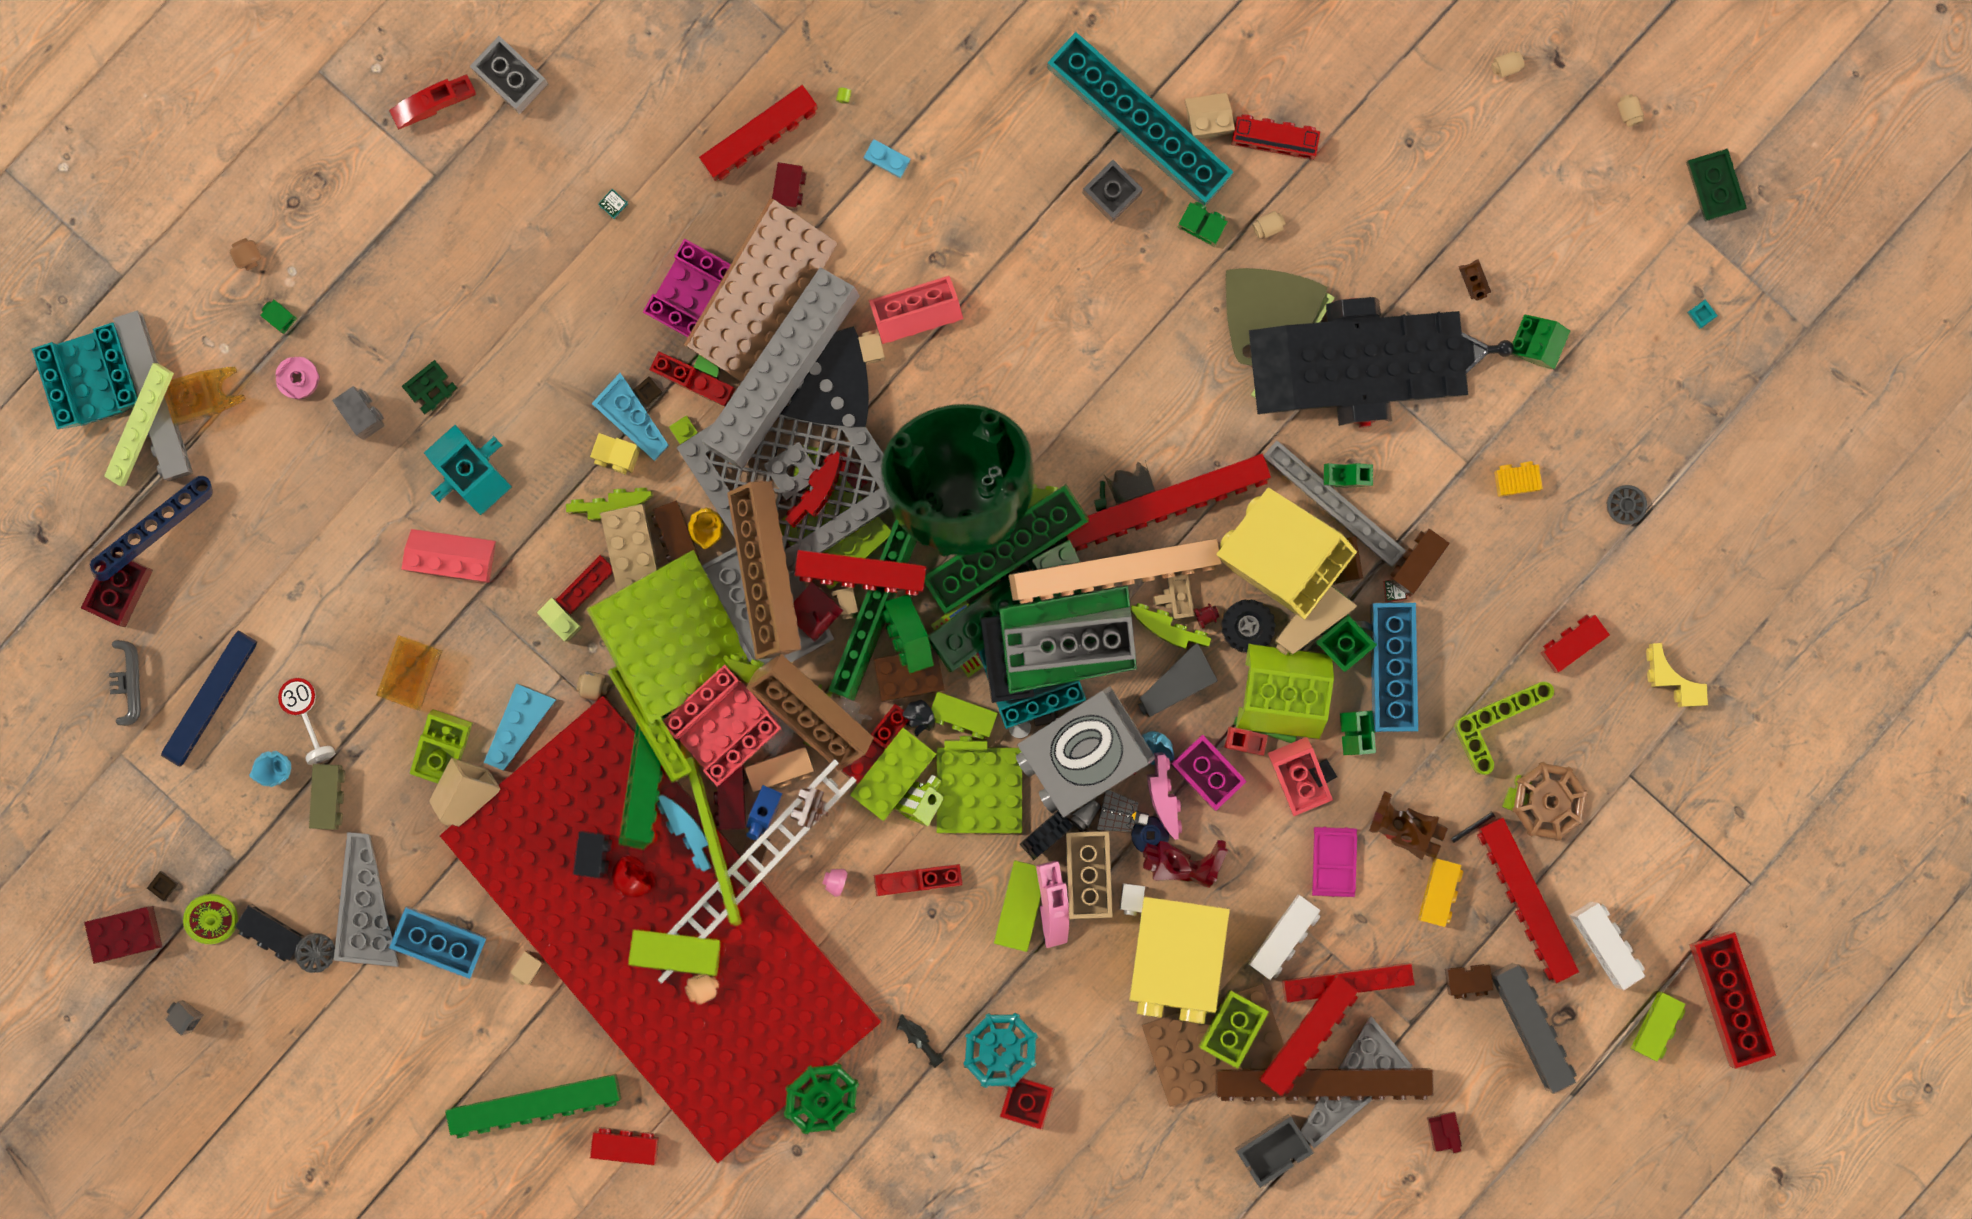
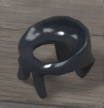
(919, 715)

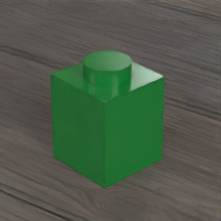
(278, 316)

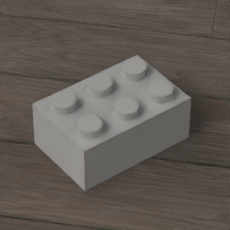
(509, 74)

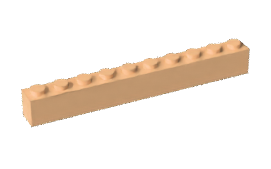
(1113, 570)

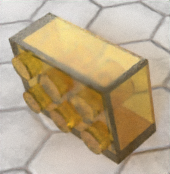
(409, 673)

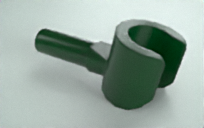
(1101, 504)

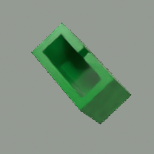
(1202, 224)
(1359, 732)

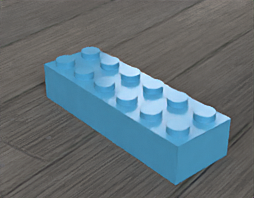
(1394, 667)

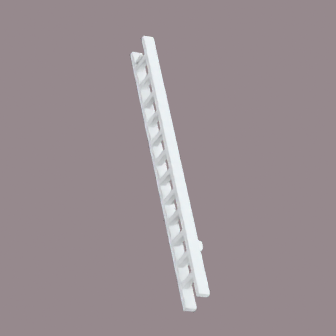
(764, 870)

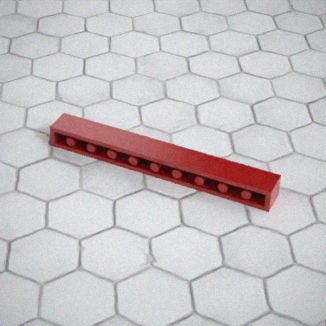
(1171, 500)

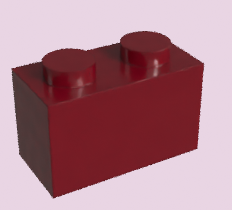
(788, 185)

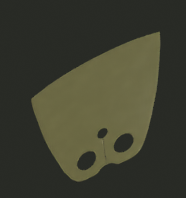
(1267, 300)

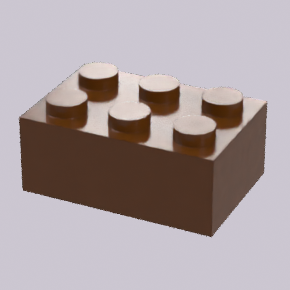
(898, 683)

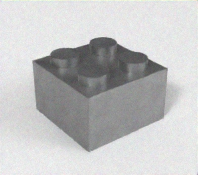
(1112, 191)
(358, 412)

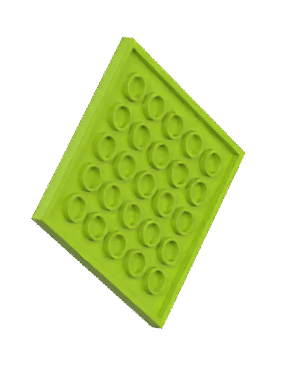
(666, 634)

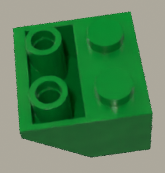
(1540, 341)

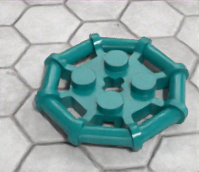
(992, 1041)

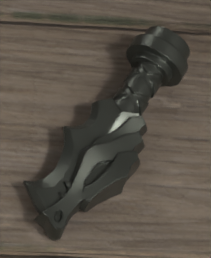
(916, 1035)

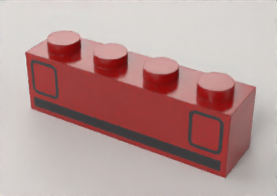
(1276, 137)

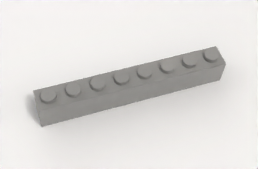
(165, 436)

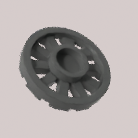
(1626, 504)
(315, 952)

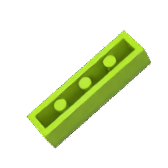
(1019, 907)
(674, 953)

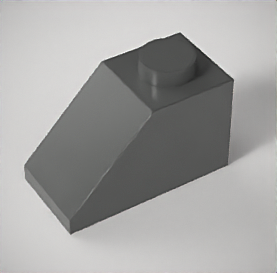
(183, 1017)

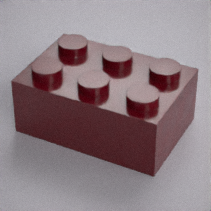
(119, 594)
(123, 934)

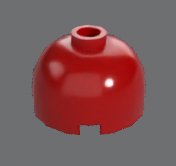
(631, 878)

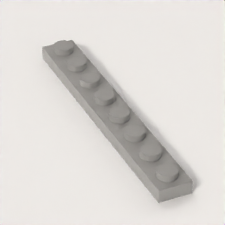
(1334, 504)

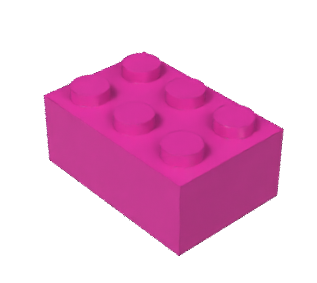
(1208, 772)

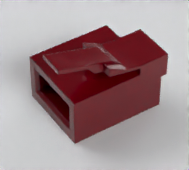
(1445, 1132)

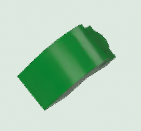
(1348, 475)

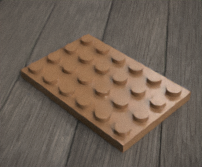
(1191, 1071)

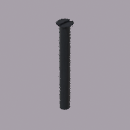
(1472, 827)

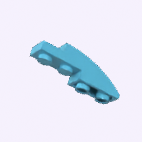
(682, 822)

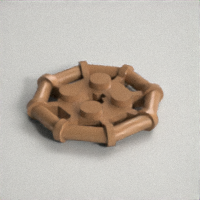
(1538, 798)

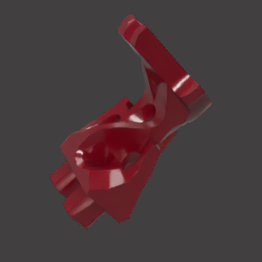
(1174, 864)

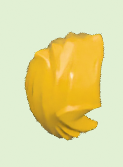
(705, 527)

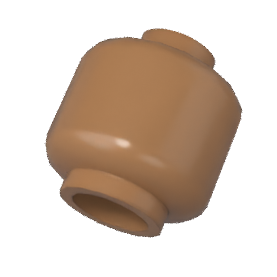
(245, 254)

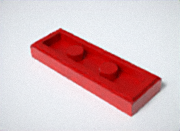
(585, 584)

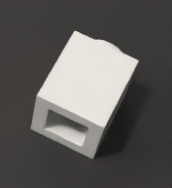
(1132, 899)

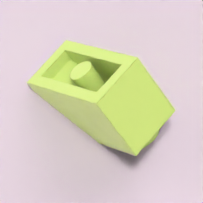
(559, 620)

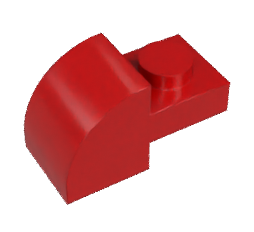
(1246, 741)

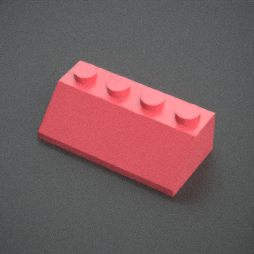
(916, 309)
(449, 555)

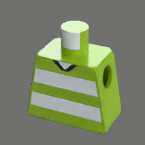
(921, 801)

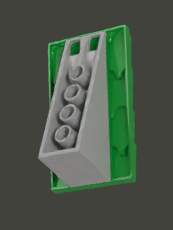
(1068, 638)

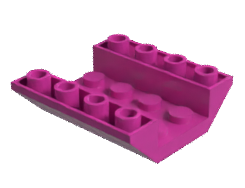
(687, 288)

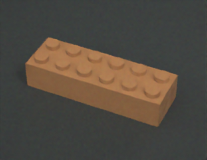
(809, 712)

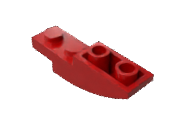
(430, 100)
(692, 379)
(823, 484)
(883, 736)
(918, 880)

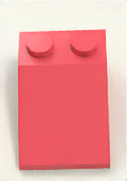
(1296, 781)

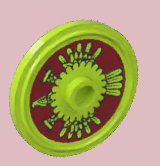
(210, 919)

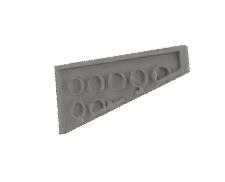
(363, 917)
(1369, 1050)

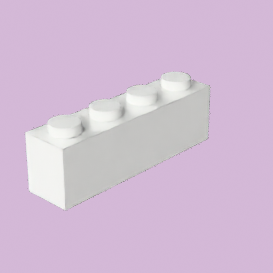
(1284, 937)

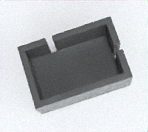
(1272, 1149)

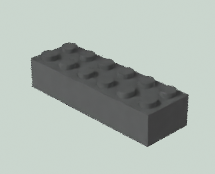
(1533, 1028)

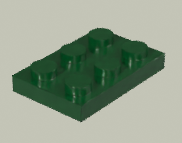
(1716, 185)

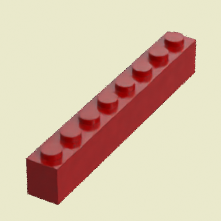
(1527, 900)

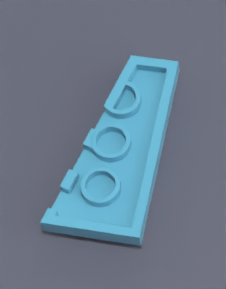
(627, 413)

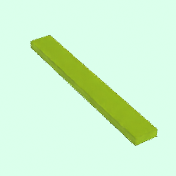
(713, 843)

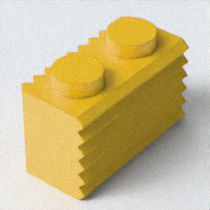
(1518, 479)

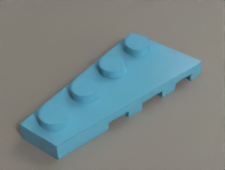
(519, 720)

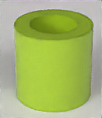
(843, 95)

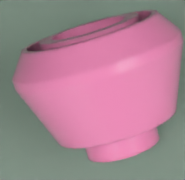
(835, 881)

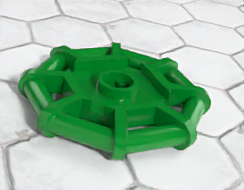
(818, 1088)

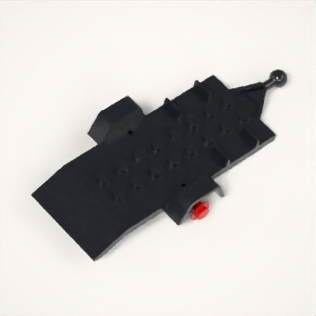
(1363, 363)

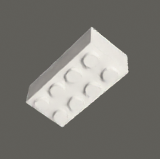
(1607, 945)

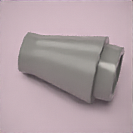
(1084, 816)

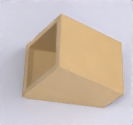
(462, 792)

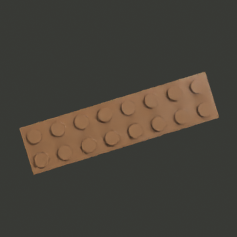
(764, 570)

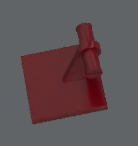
(815, 611)

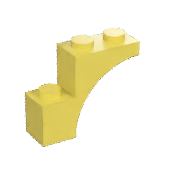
(1662, 674)

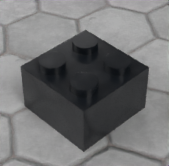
(592, 854)

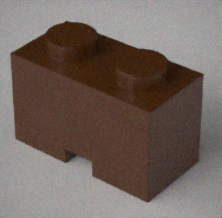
(1462, 982)

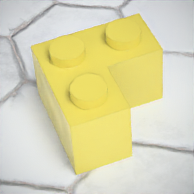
(615, 452)

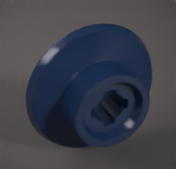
(1139, 833)

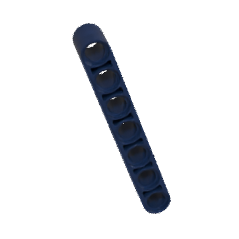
(146, 537)
(209, 698)

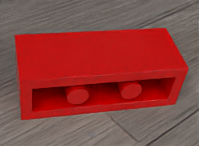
(1574, 643)
(624, 1146)

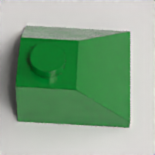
(1346, 643)

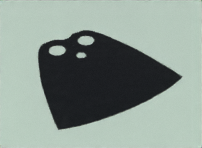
(847, 371)

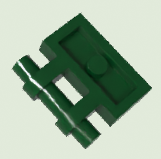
(424, 382)

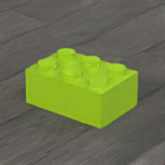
(1233, 1029)

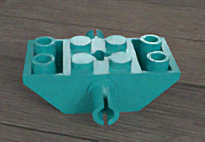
(479, 486)

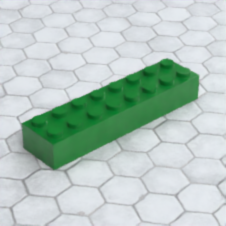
(1037, 530)

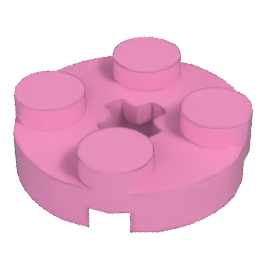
(309, 377)

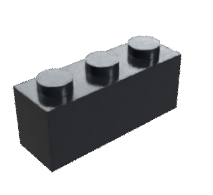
(269, 932)

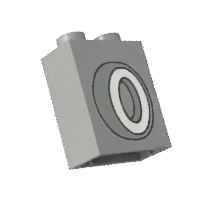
(1084, 753)

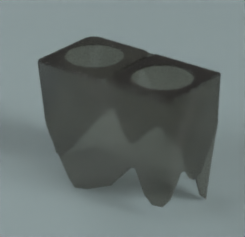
(1130, 486)

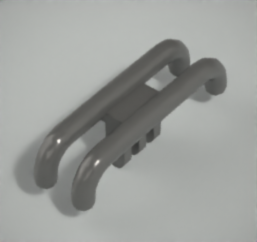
(128, 682)

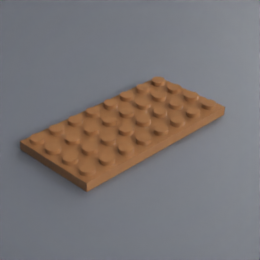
(759, 289)

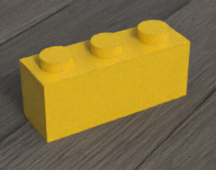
(1440, 892)

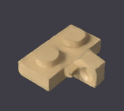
(1177, 597)

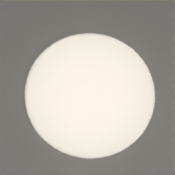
(1020, 730)

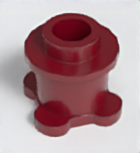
(1206, 615)

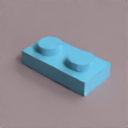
(887, 158)

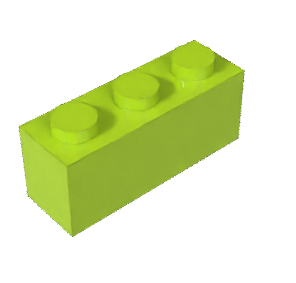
(963, 715)
(1658, 1026)

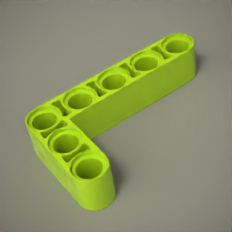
(1495, 717)

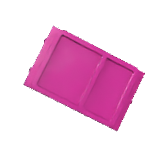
(1334, 862)

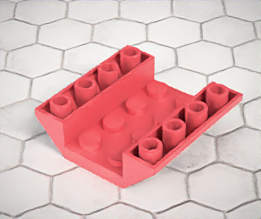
(722, 724)

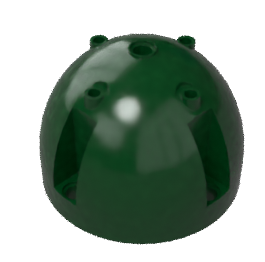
(959, 478)

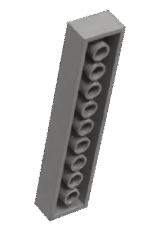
(781, 368)

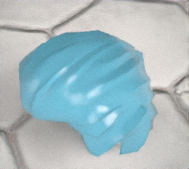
(1159, 743)
(271, 769)

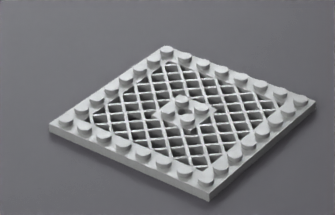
(841, 525)

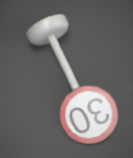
(296, 699)

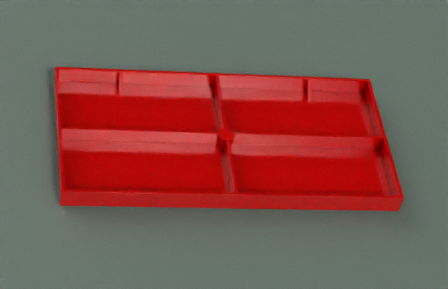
(777, 994)

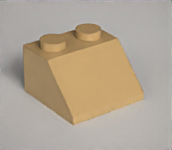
(1210, 116)

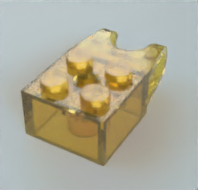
(207, 393)

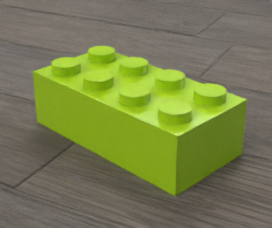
(893, 774)

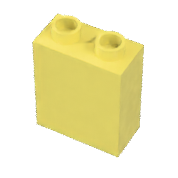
(1285, 552)
(1179, 958)

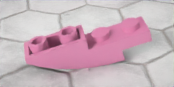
(1165, 804)
(1054, 904)

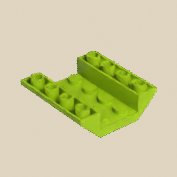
(1286, 692)

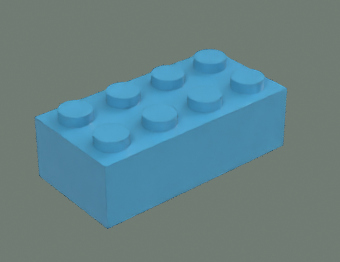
(438, 942)

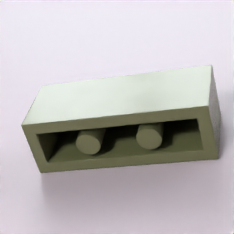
(326, 797)

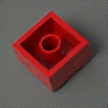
(1027, 1103)

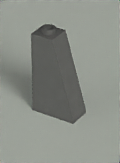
(1183, 679)

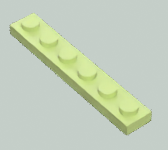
(139, 424)

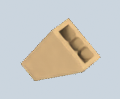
(1326, 613)

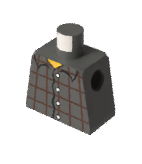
(1120, 813)

